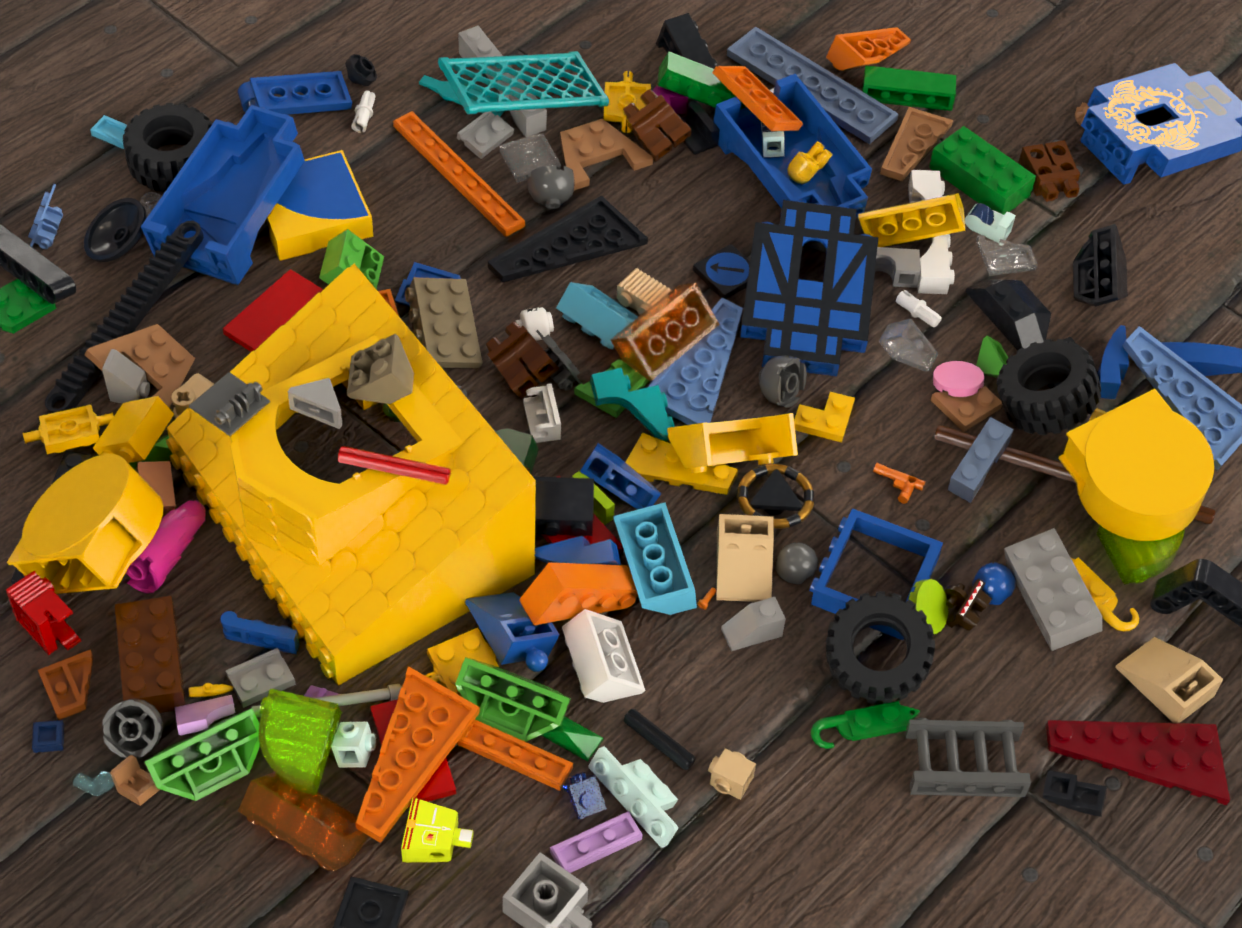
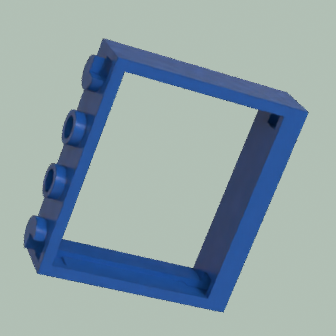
(880, 529)

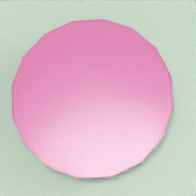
(958, 378)

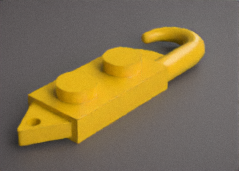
(1104, 598)

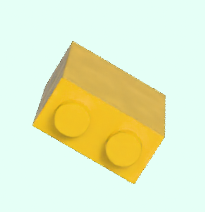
(135, 429)

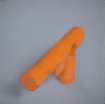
(902, 481)

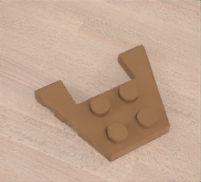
(597, 143)
(154, 352)

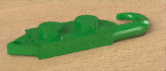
(865, 722)

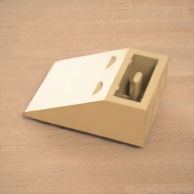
(744, 558)
(1170, 678)

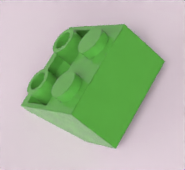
(345, 251)

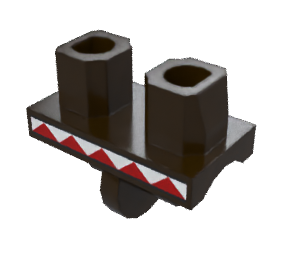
(964, 600)

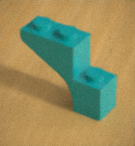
(645, 404)

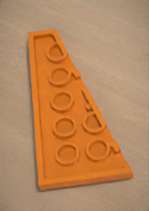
(417, 741)

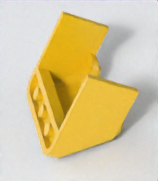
(734, 441)

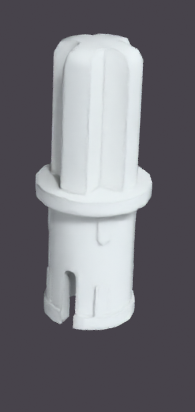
(363, 112)
(918, 308)

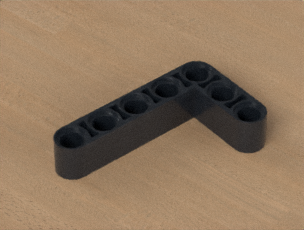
(1198, 581)

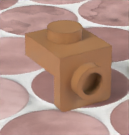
(132, 781)

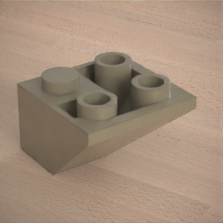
(381, 372)

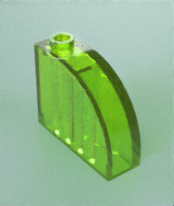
(1139, 559)
(297, 737)

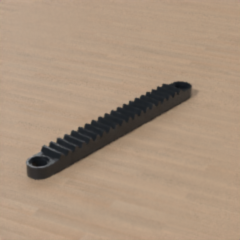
(127, 313)

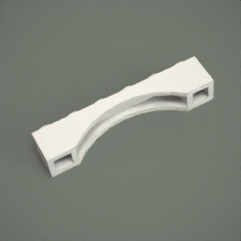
(936, 262)

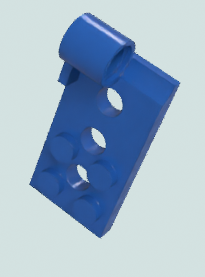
(261, 93)

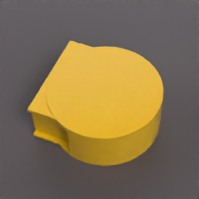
(1140, 468)
(89, 526)

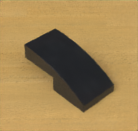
(1074, 795)

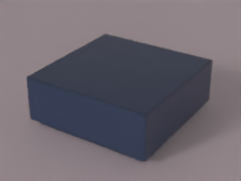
(48, 736)

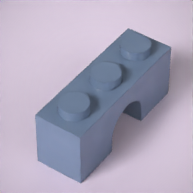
(979, 459)

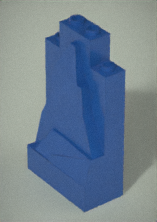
(834, 185)
(229, 191)

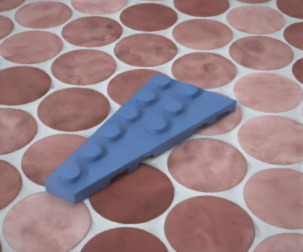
(697, 376)

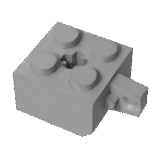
(542, 881)

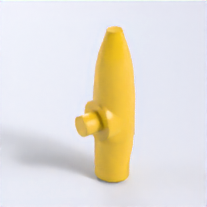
(209, 690)

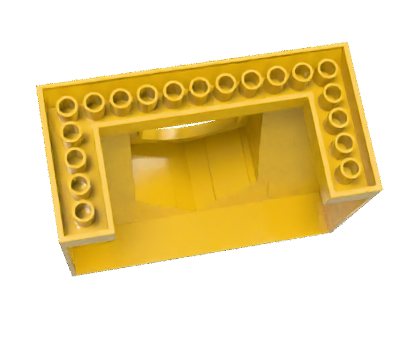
(383, 552)

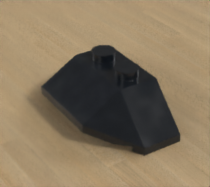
(1100, 268)
(1012, 310)

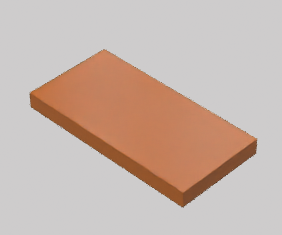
(758, 98)

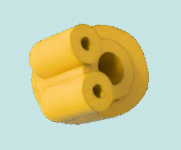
(807, 164)

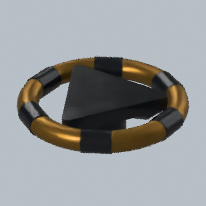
(776, 494)

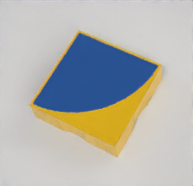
(318, 207)

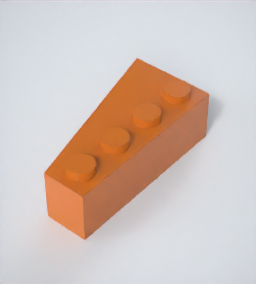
(569, 588)

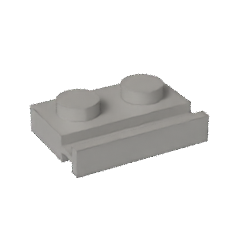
(485, 134)
(256, 677)

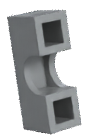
(900, 264)

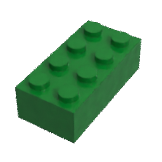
(982, 171)

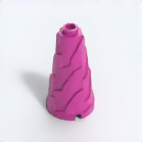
(166, 546)

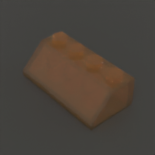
(665, 331)
(304, 820)

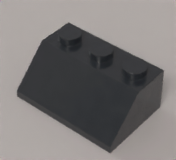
(564, 506)

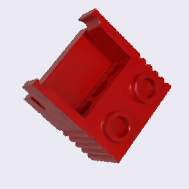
(42, 612)

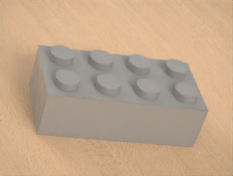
(1053, 589)

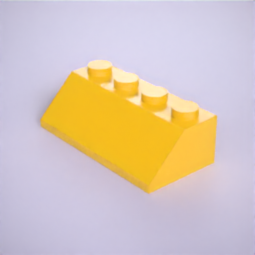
(914, 220)

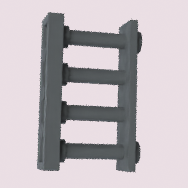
(960, 783)

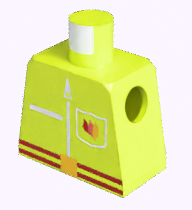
(432, 833)

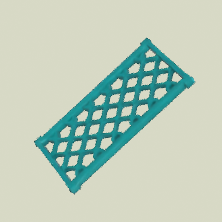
(524, 101)

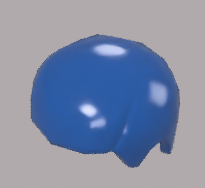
(998, 582)

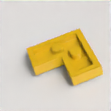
(826, 423)

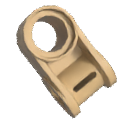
(189, 393)

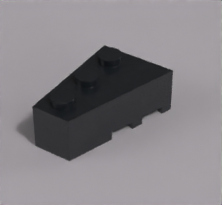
(682, 37)

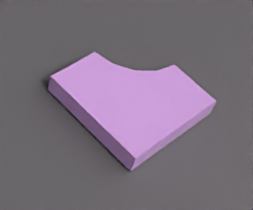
(200, 715)

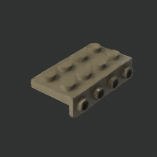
(444, 321)

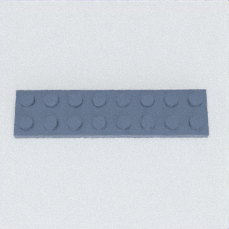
(841, 100)

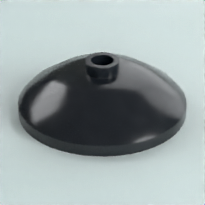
(115, 230)

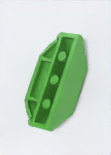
(511, 701)
(208, 758)

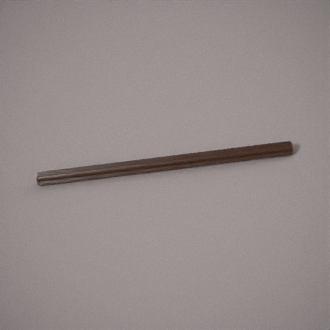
(1034, 462)

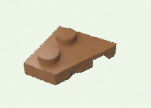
(968, 410)

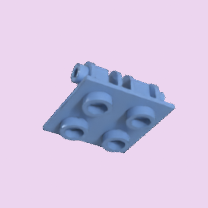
(47, 223)

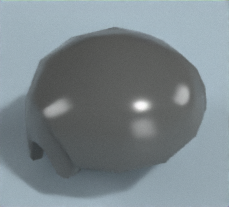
(796, 563)

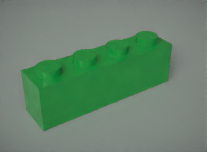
(692, 80)
(910, 87)

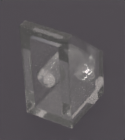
(908, 345)

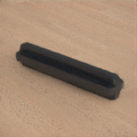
(659, 739)

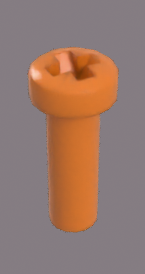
(703, 603)

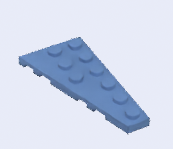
(1189, 394)

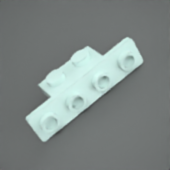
(638, 792)

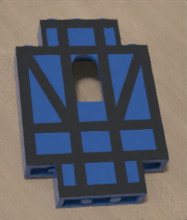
(803, 315)

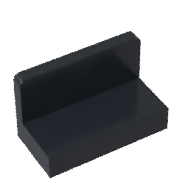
(703, 129)

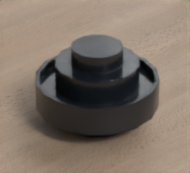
(360, 70)

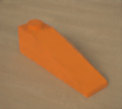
(865, 47)

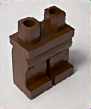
(656, 125)
(1053, 171)
(514, 353)

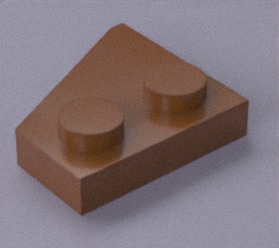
(68, 683)

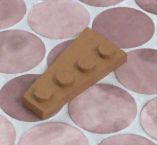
(913, 141)

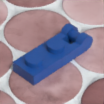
(259, 633)

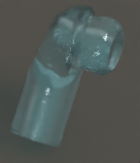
(94, 786)

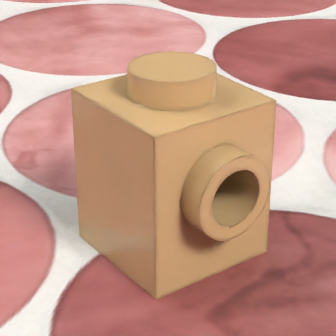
(731, 773)

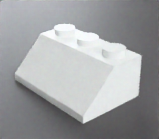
(602, 657)

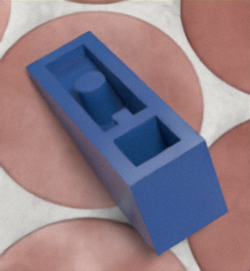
(619, 478)

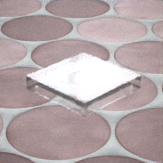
(528, 154)

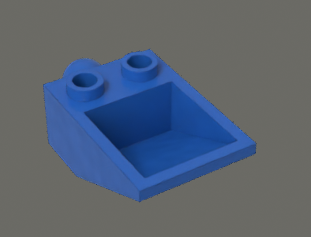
(511, 630)

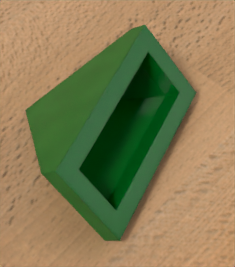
(575, 739)

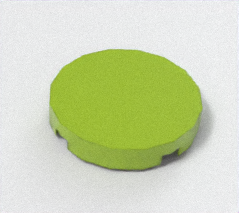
(932, 600)

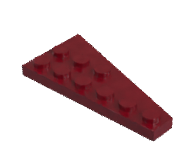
(1155, 752)

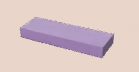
(596, 842)

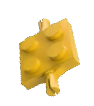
(621, 95)
(68, 429)
(450, 655)

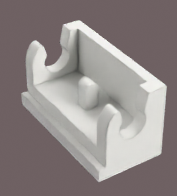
(542, 414)

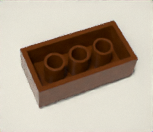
(150, 653)

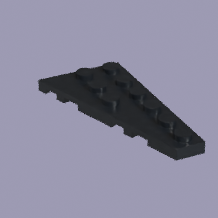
(580, 236)

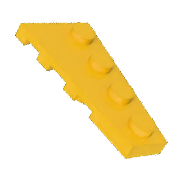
(659, 461)

